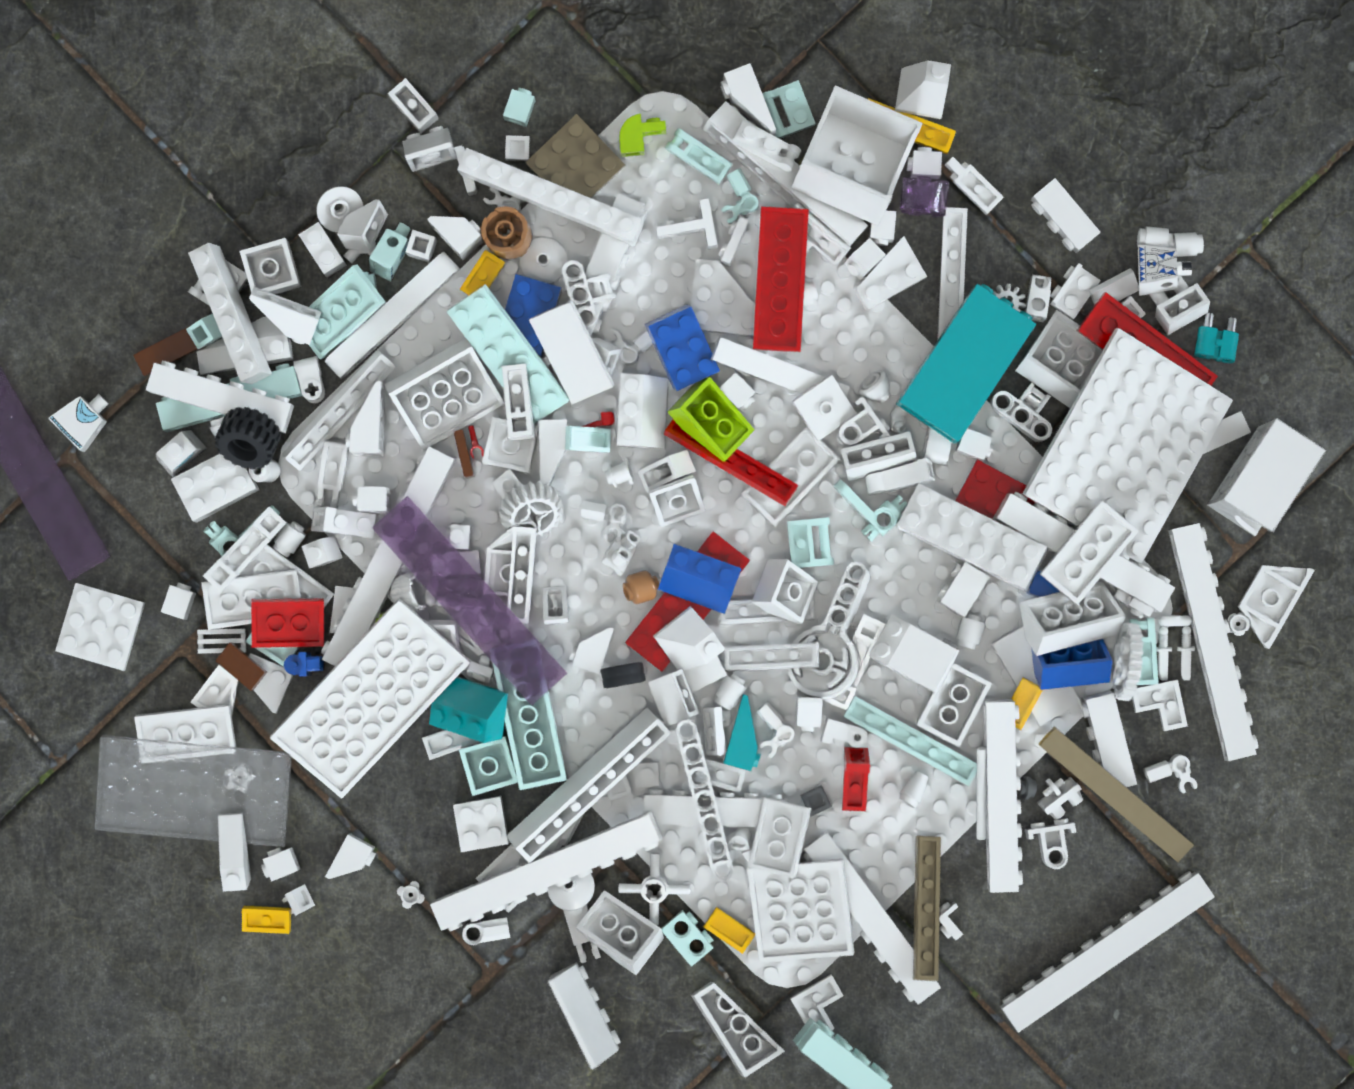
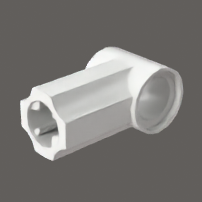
(489, 930)

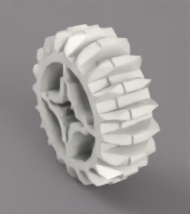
(540, 498)

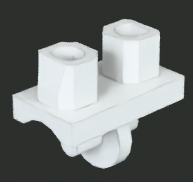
(620, 553)
(1057, 794)

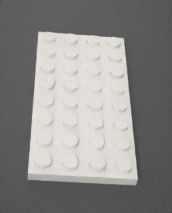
(370, 698)

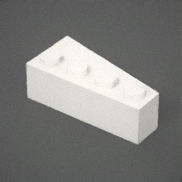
(739, 1035)

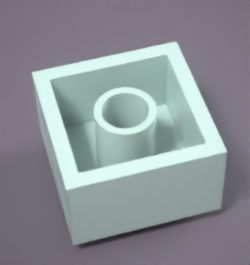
(489, 766)

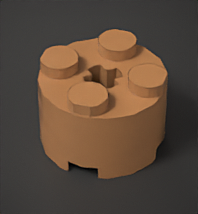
(497, 224)

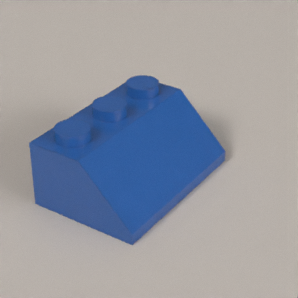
(699, 578)
(1073, 666)

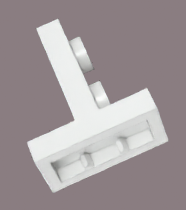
(691, 225)
(343, 522)

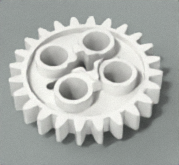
(1127, 661)

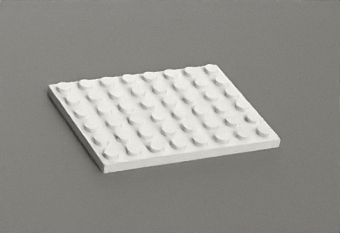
(1129, 441)

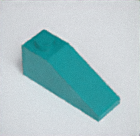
(743, 743)

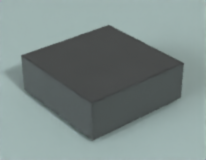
(816, 800)

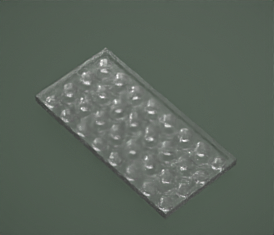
(185, 786)

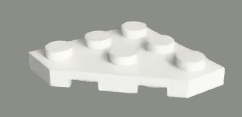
(720, 301)

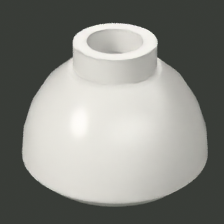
(875, 387)

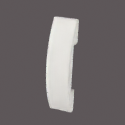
(244, 549)
(864, 641)

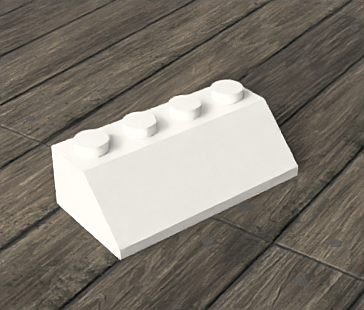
(1058, 623)

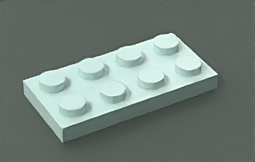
(343, 310)

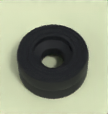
(623, 675)

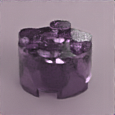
(924, 196)

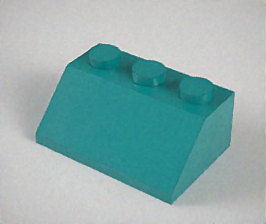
(470, 710)

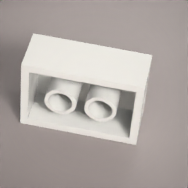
(213, 486)

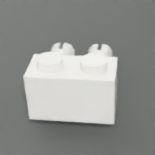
(1182, 308)

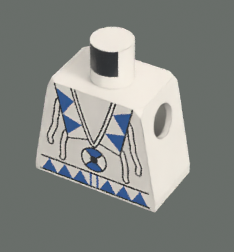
(1159, 269)

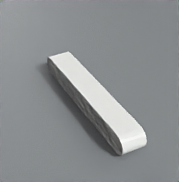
(392, 315)
(704, 812)

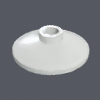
(332, 218)
(549, 271)
(574, 897)

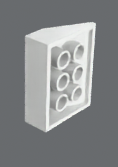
(1060, 359)
(444, 394)
(584, 1014)

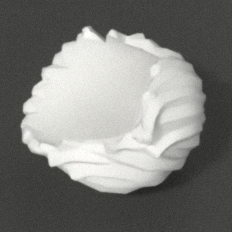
(409, 591)

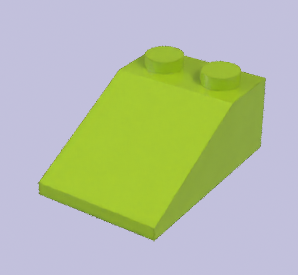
(711, 419)

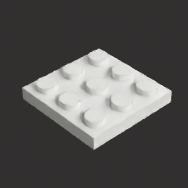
(100, 626)

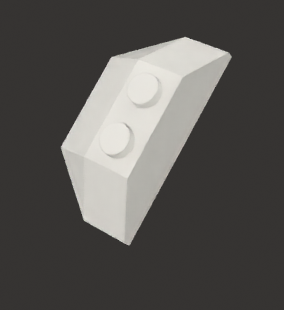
(511, 569)

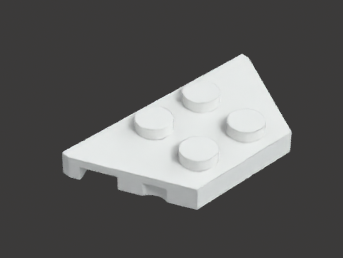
(1272, 599)

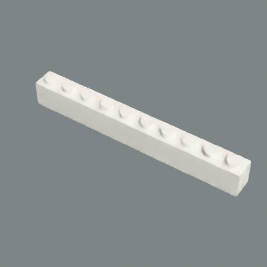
(385, 565)
(1212, 642)
(546, 870)
(1106, 951)

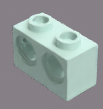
(682, 941)

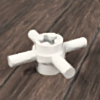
(654, 878)

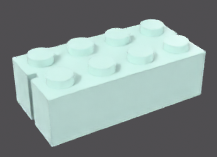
(838, 1059)

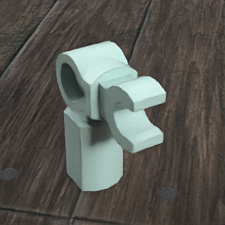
(748, 203)

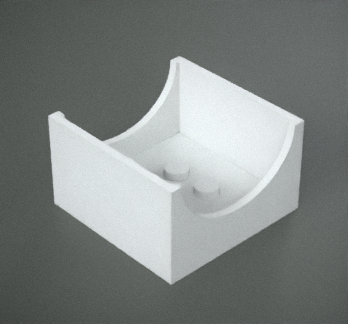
(856, 155)
(1266, 477)

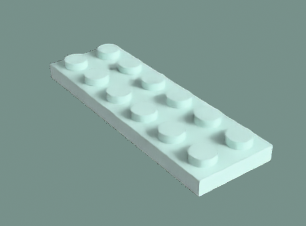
(503, 344)

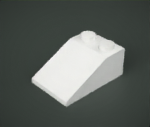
(745, 94)
(429, 149)
(367, 430)
(913, 653)
(620, 932)

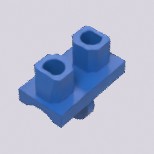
(303, 664)

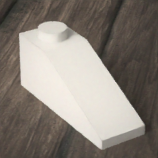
(290, 317)
(518, 402)
(551, 447)
(233, 852)

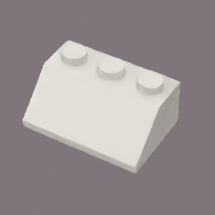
(642, 411)
(954, 705)

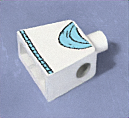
(81, 420)
(180, 452)

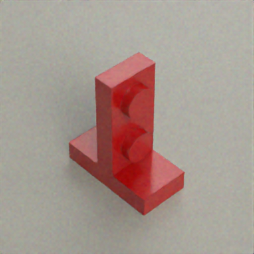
(855, 779)

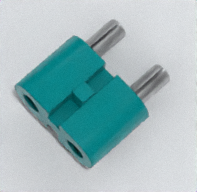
(1215, 343)

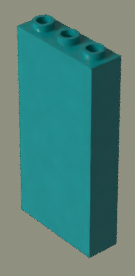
(966, 363)

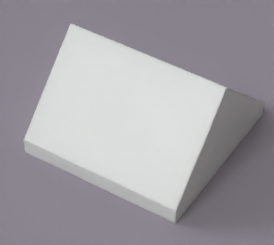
(676, 500)

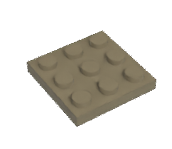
(576, 159)

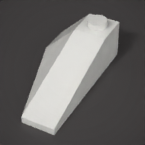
(272, 340)

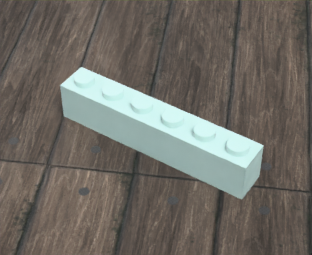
(179, 415)

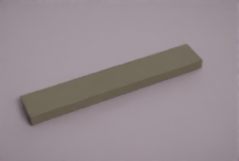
(926, 908)

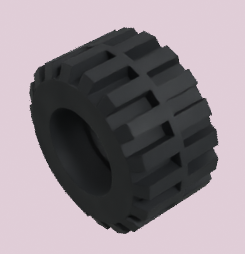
(247, 438)

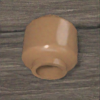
(640, 587)

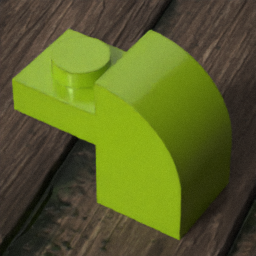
(633, 131)

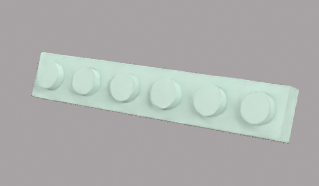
(911, 740)

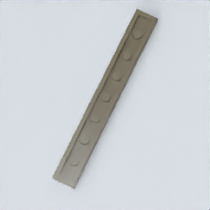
(1116, 794)

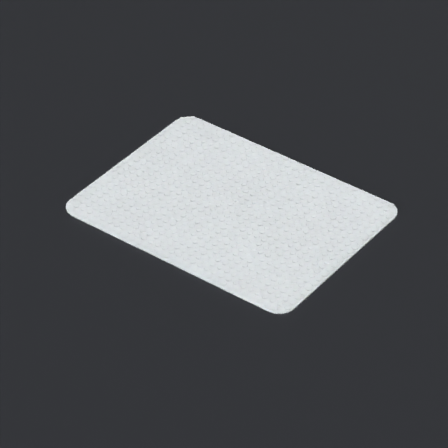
(903, 570)

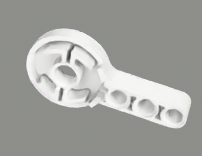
(834, 641)

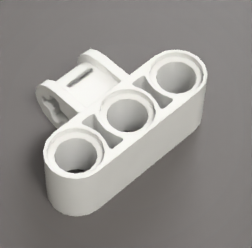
(591, 287)
(1031, 403)

